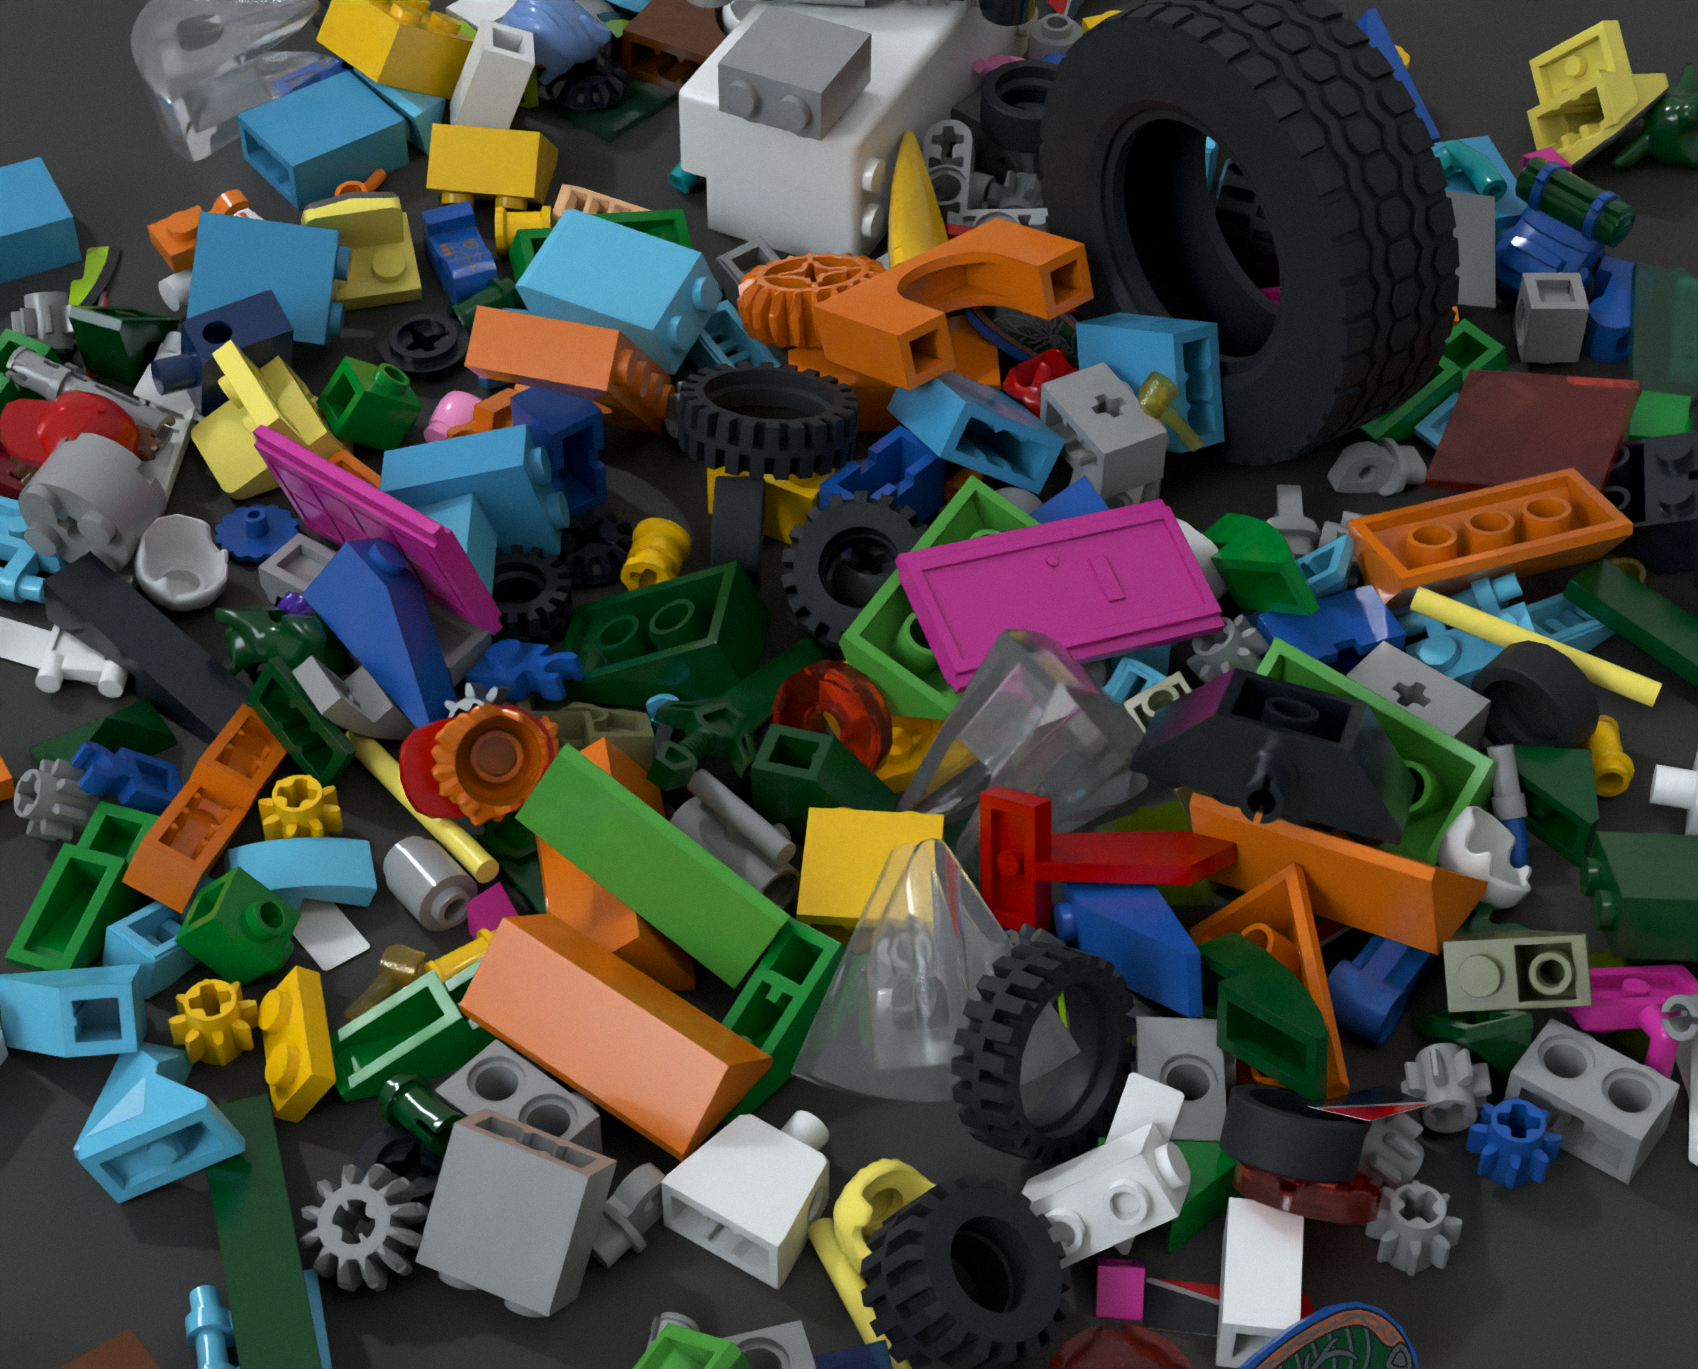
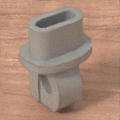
(1377, 468)
(1299, 531)
(629, 1214)

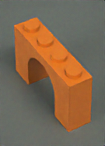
(898, 320)
(571, 360)

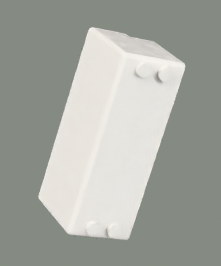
(838, 189)

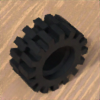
(537, 579)

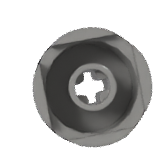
(90, 501)

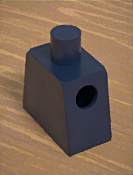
(251, 323)

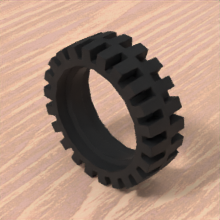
(767, 420)
(999, 1037)

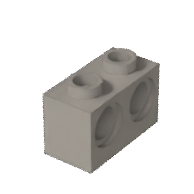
(523, 1092)
(1596, 1098)

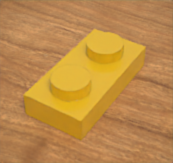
(296, 1044)

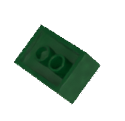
(669, 638)

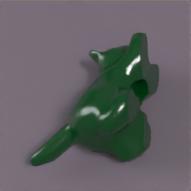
(1669, 127)
(269, 632)

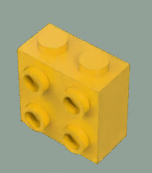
(845, 857)

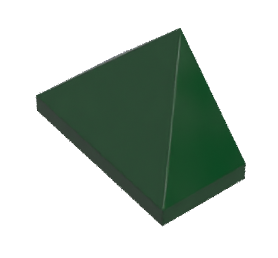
(292, 717)
(132, 727)
(1489, 1035)

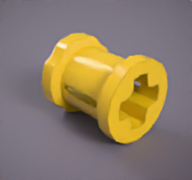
(509, 222)

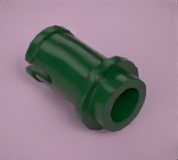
(497, 295)
(411, 1104)

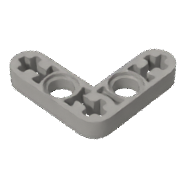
(961, 174)

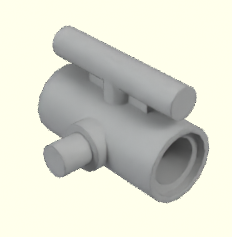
(740, 838)

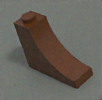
(670, 42)

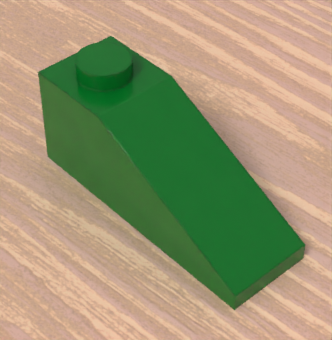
(782, 1003)

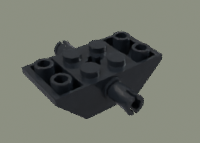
(1658, 492)
(1283, 754)

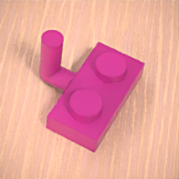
(1634, 1000)

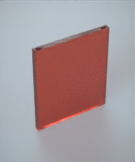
(1532, 426)

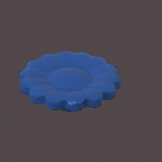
(255, 532)

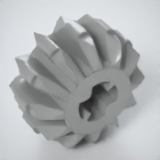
(363, 1256)

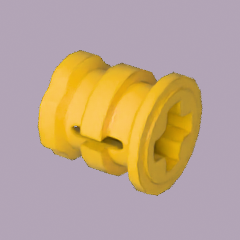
(656, 553)

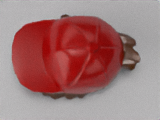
(35, 428)

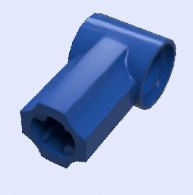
(1375, 987)

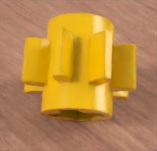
(300, 809)
(214, 1022)

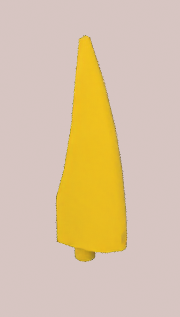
(913, 211)

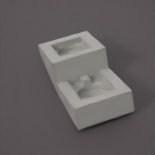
(354, 703)

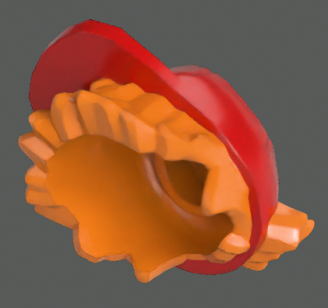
(477, 762)

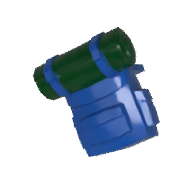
(1560, 228)

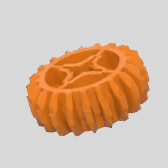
(780, 296)

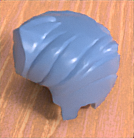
(561, 33)

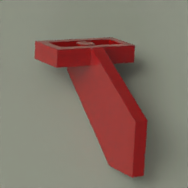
(1024, 857)

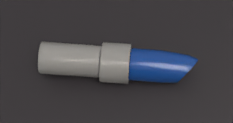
(1509, 801)

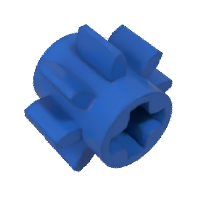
(1513, 1142)

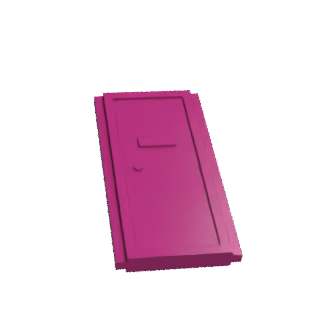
(351, 509)
(1088, 581)

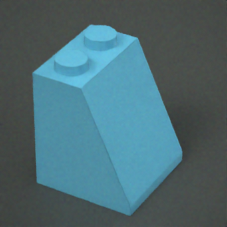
(622, 282)

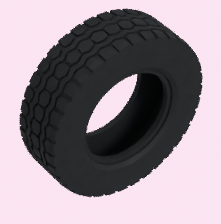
(1337, 174)

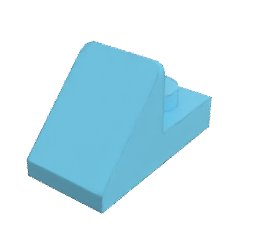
(167, 1141)

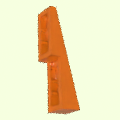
(206, 812)

